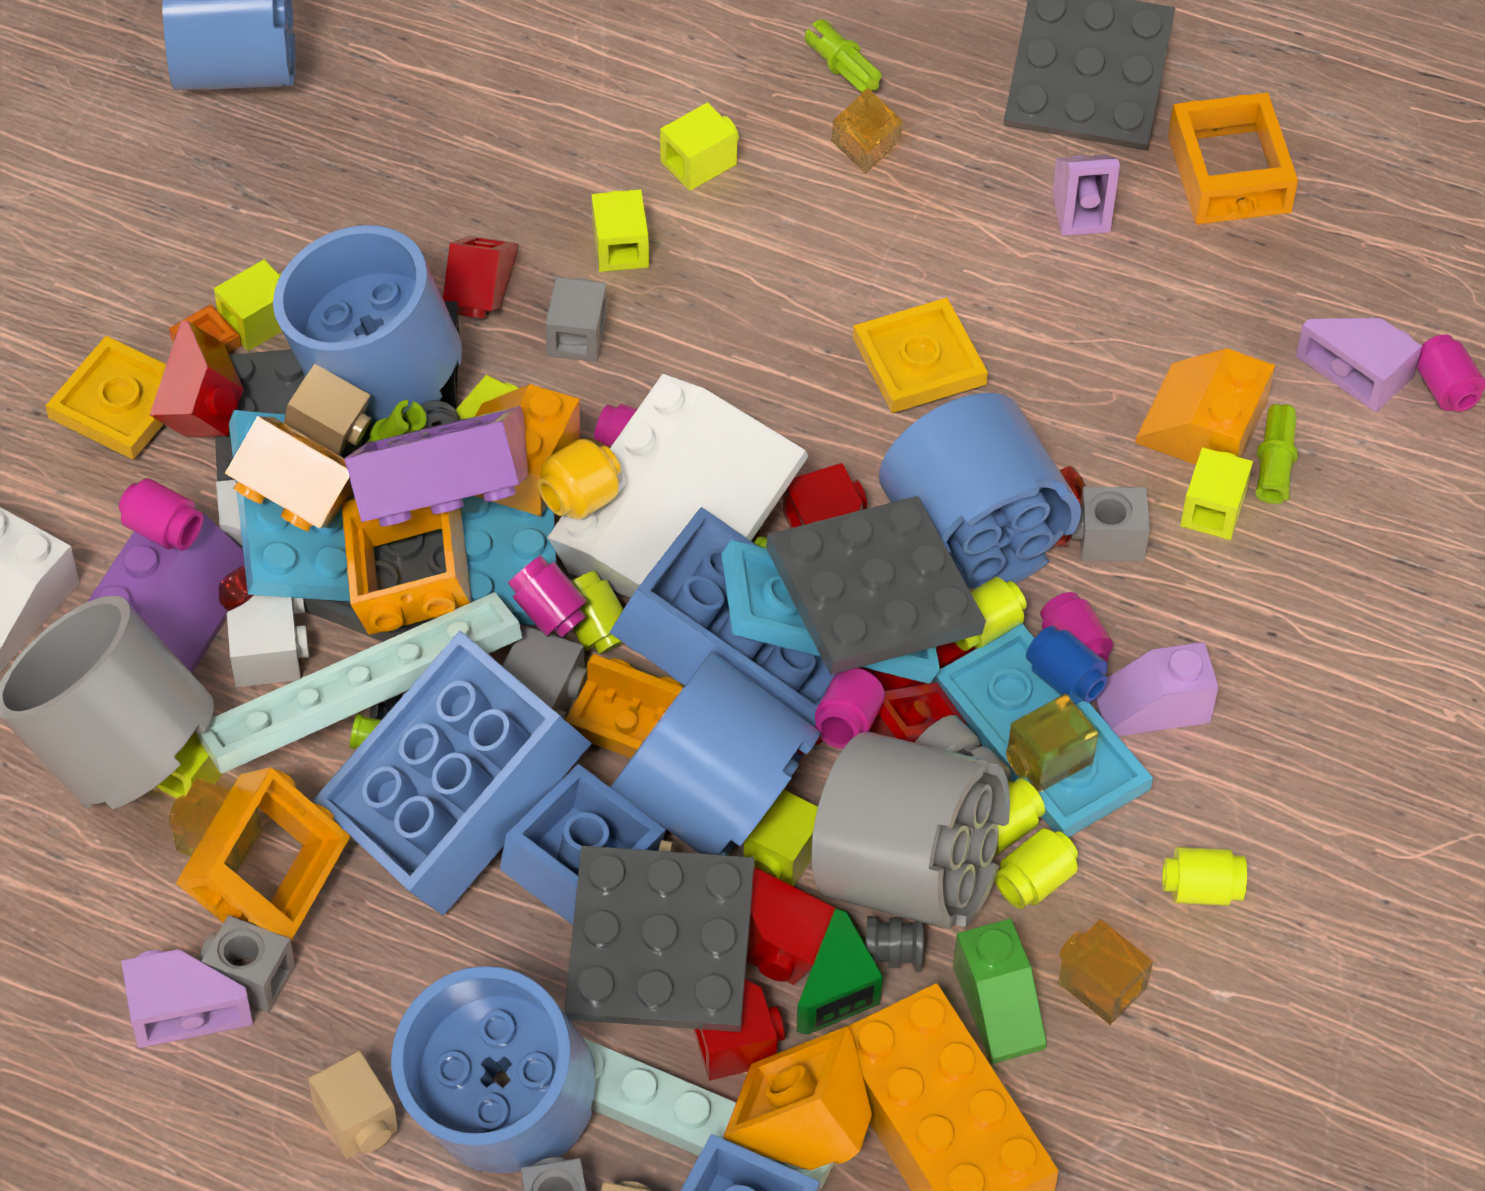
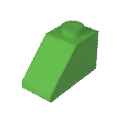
(999, 990)

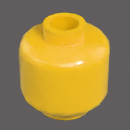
(579, 479)

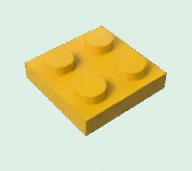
(919, 355)
(111, 398)

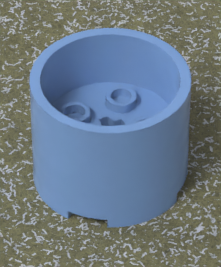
(229, 43)
(369, 315)
(983, 486)
(716, 759)
(468, 1032)

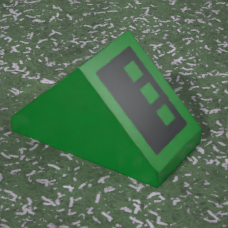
(841, 979)

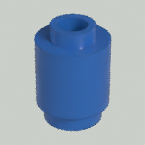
(1067, 664)

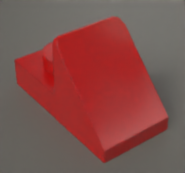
(912, 710)

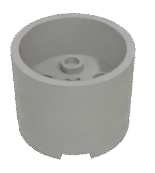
(104, 703)
(909, 830)

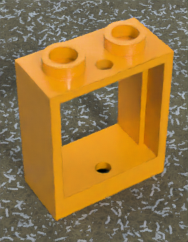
(1217, 196)
(411, 601)
(226, 893)

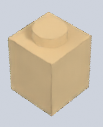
(328, 410)
(353, 1105)

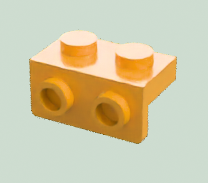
(620, 704)

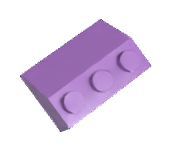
(439, 466)
(176, 588)

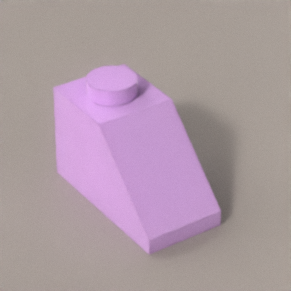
(1085, 193)
(1360, 356)
(1160, 691)
(180, 998)

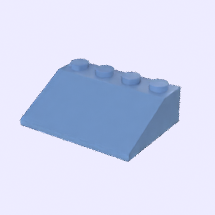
(685, 615)
(451, 773)

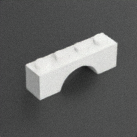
(263, 630)

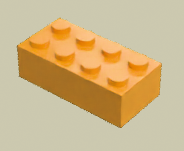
(943, 1103)

